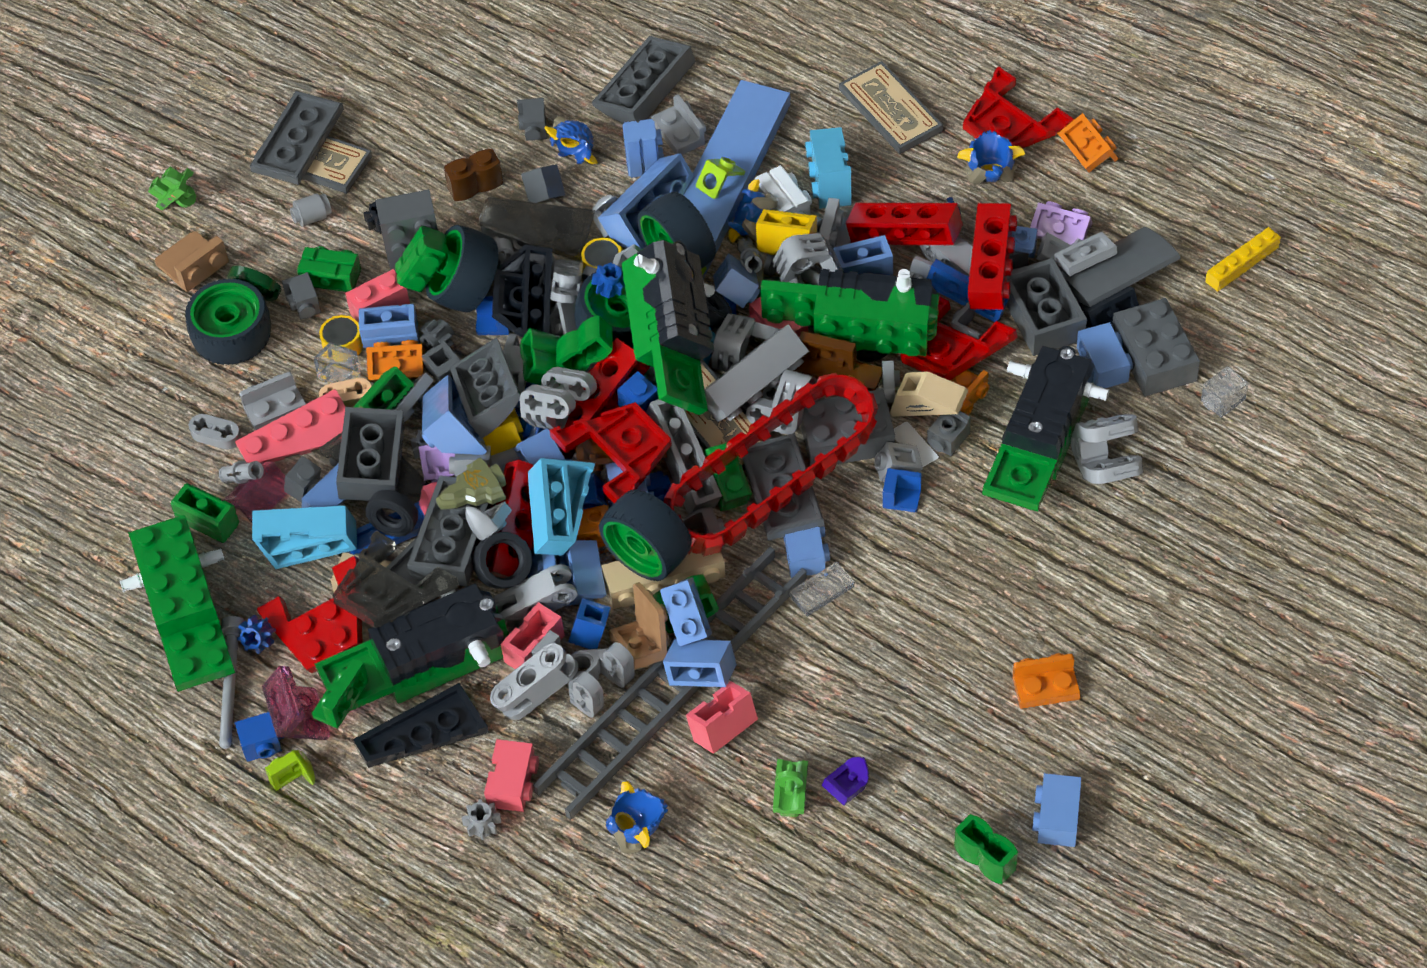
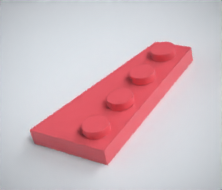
(296, 432)

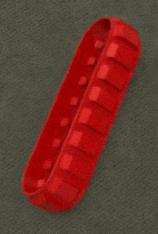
(827, 385)

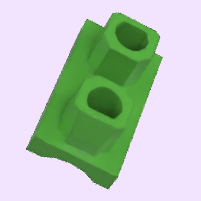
(173, 188)
(790, 788)

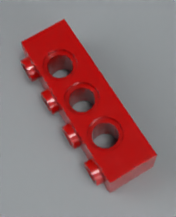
(906, 223)
(990, 256)
(620, 359)
(498, 558)

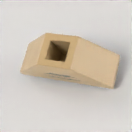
(927, 395)

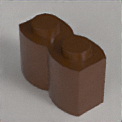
(473, 174)

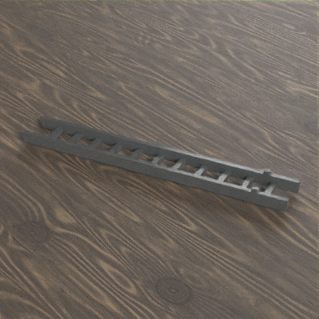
(666, 711)

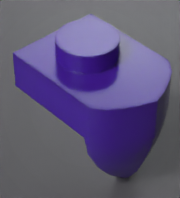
(848, 780)

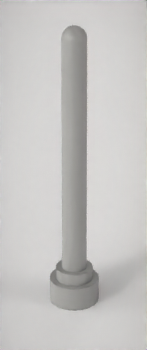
(231, 632)

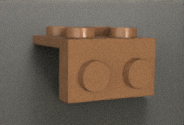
(192, 260)
(647, 635)

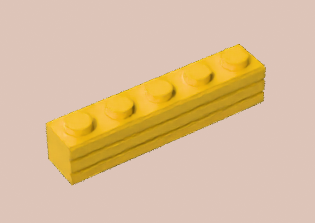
(1243, 259)

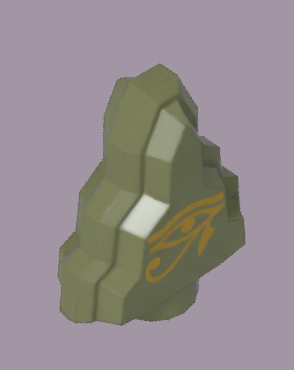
(474, 487)

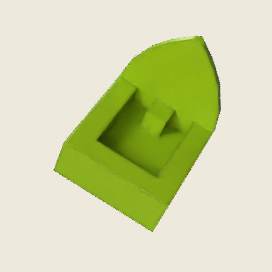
(288, 768)

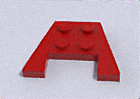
(999, 115)
(956, 352)
(626, 437)
(321, 630)

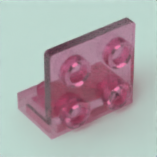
(292, 707)

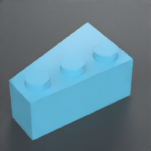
(829, 166)
(556, 503)
(303, 533)

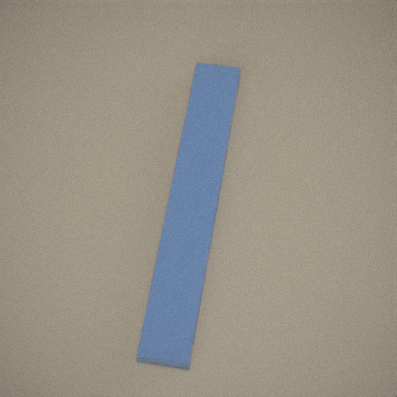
(745, 138)

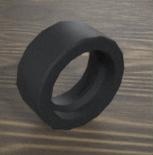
(522, 551)

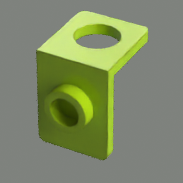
(721, 169)

